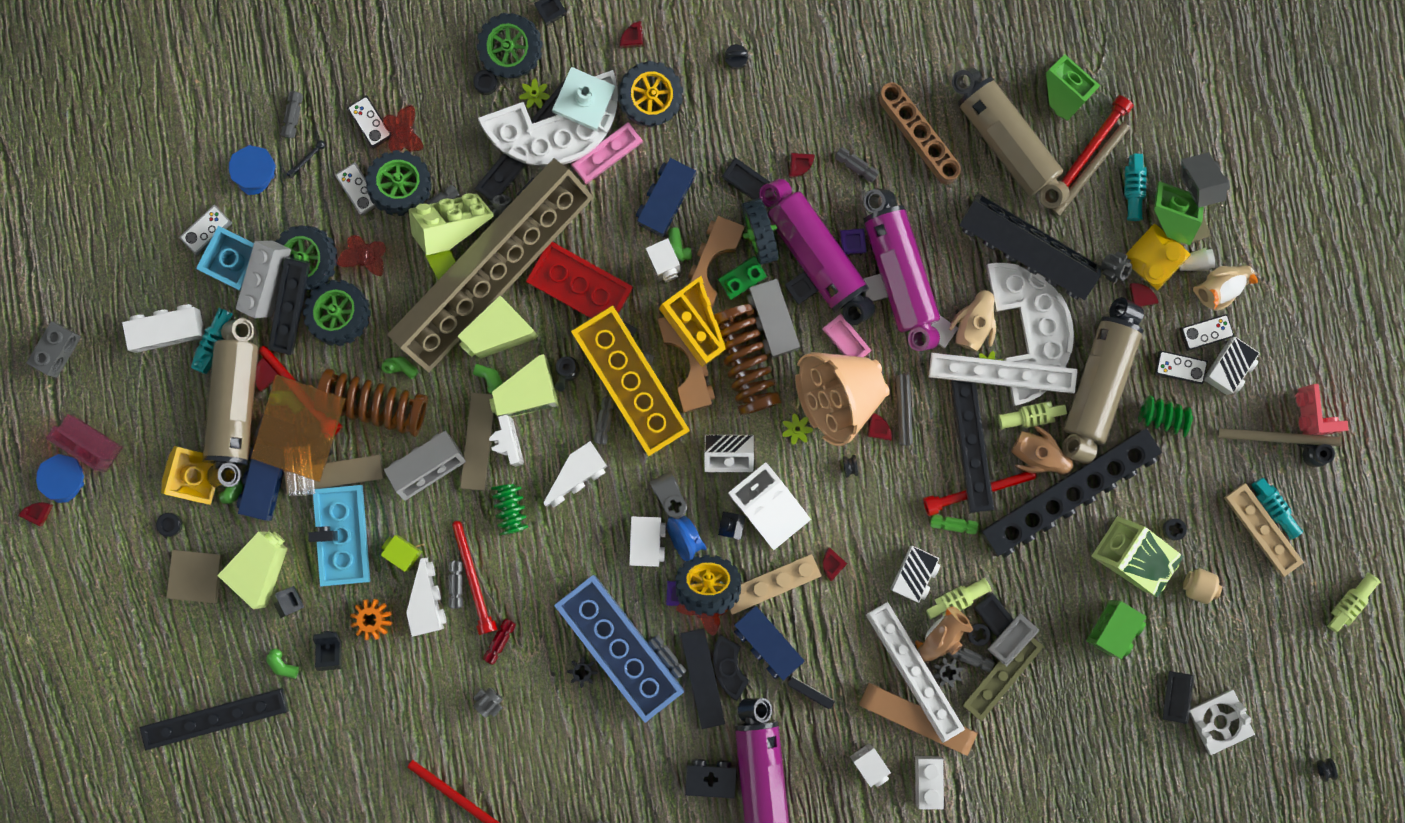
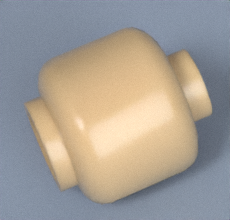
(1202, 586)

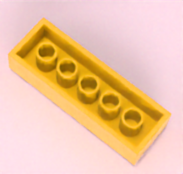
(630, 380)

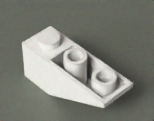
(579, 467)
(423, 607)

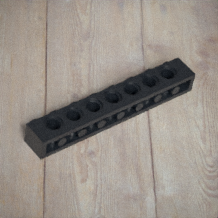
(1140, 442)

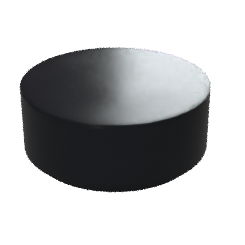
(485, 82)
(169, 524)

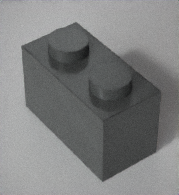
(1204, 179)

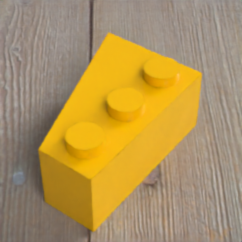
(694, 321)

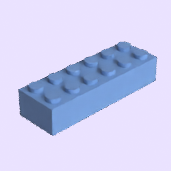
(619, 648)

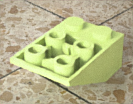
(447, 222)

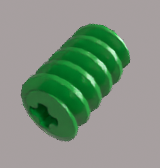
(1166, 414)
(509, 508)

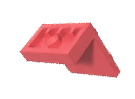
(1311, 413)

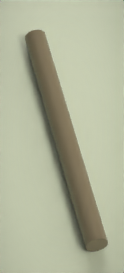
(1093, 166)
(1279, 437)

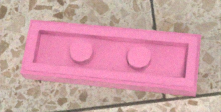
(607, 153)

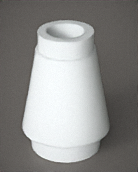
(1199, 261)

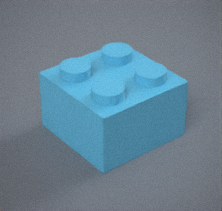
(226, 258)

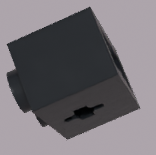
(722, 787)

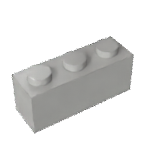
(262, 279)
(773, 319)
(424, 465)

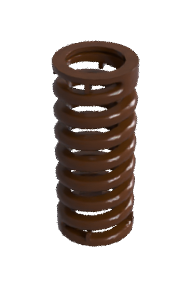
(755, 402)
(419, 403)

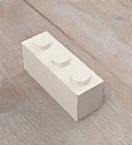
(163, 328)

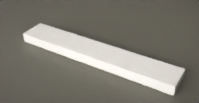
(1002, 373)
(915, 672)

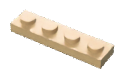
(1263, 530)
(776, 582)

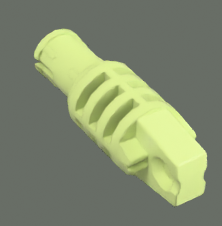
(1032, 415)
(960, 598)
(1353, 603)

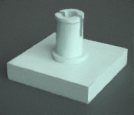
(583, 99)

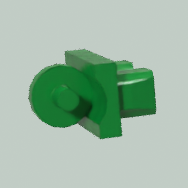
(742, 277)

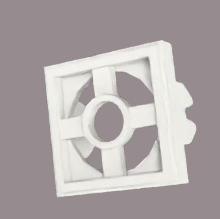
(507, 441)
(1229, 698)

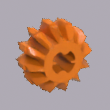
(371, 629)

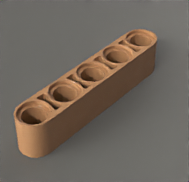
(917, 121)
(912, 717)

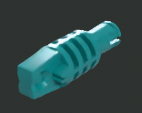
(1135, 186)
(203, 355)
(1276, 507)

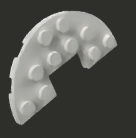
(547, 139)
(1043, 316)

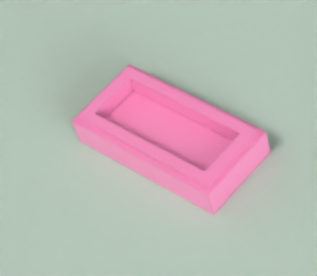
(846, 338)

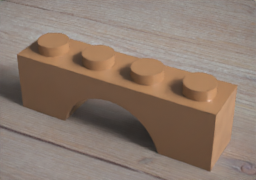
(723, 239)
(693, 392)

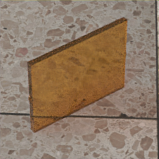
(298, 428)

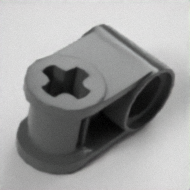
(667, 492)

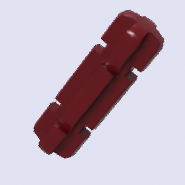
(499, 641)

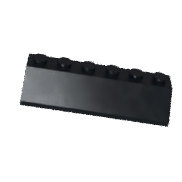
(1031, 247)

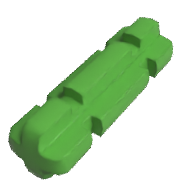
(954, 524)

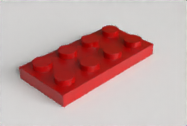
(577, 282)

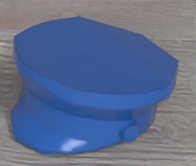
(252, 169)
(60, 478)
(684, 537)

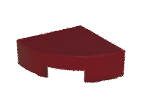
(632, 36)
(800, 164)
(1142, 295)
(264, 375)
(879, 428)
(36, 513)
(832, 564)

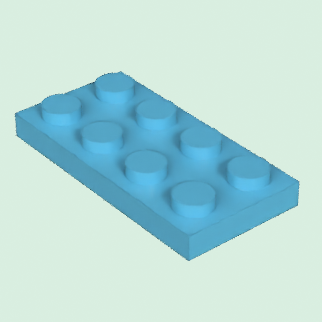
(345, 559)

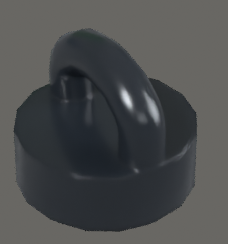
(736, 56)

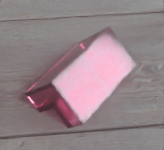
(85, 443)

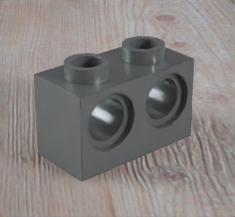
(54, 349)

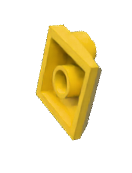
(1156, 257)
(187, 476)

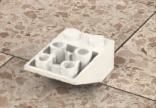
(769, 506)

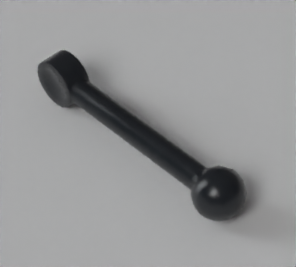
(319, 146)

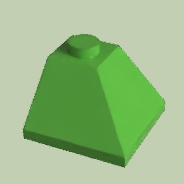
(1068, 87)
(1177, 213)

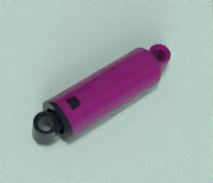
(817, 251)
(901, 269)
(760, 763)

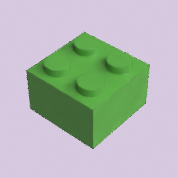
(1117, 629)

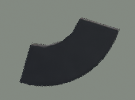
(727, 669)

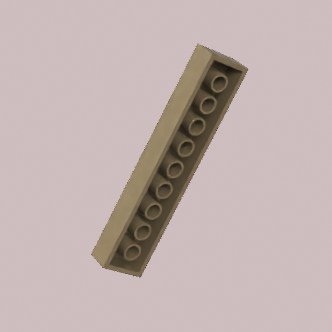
(491, 264)

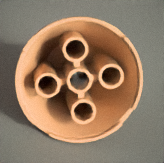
(839, 393)

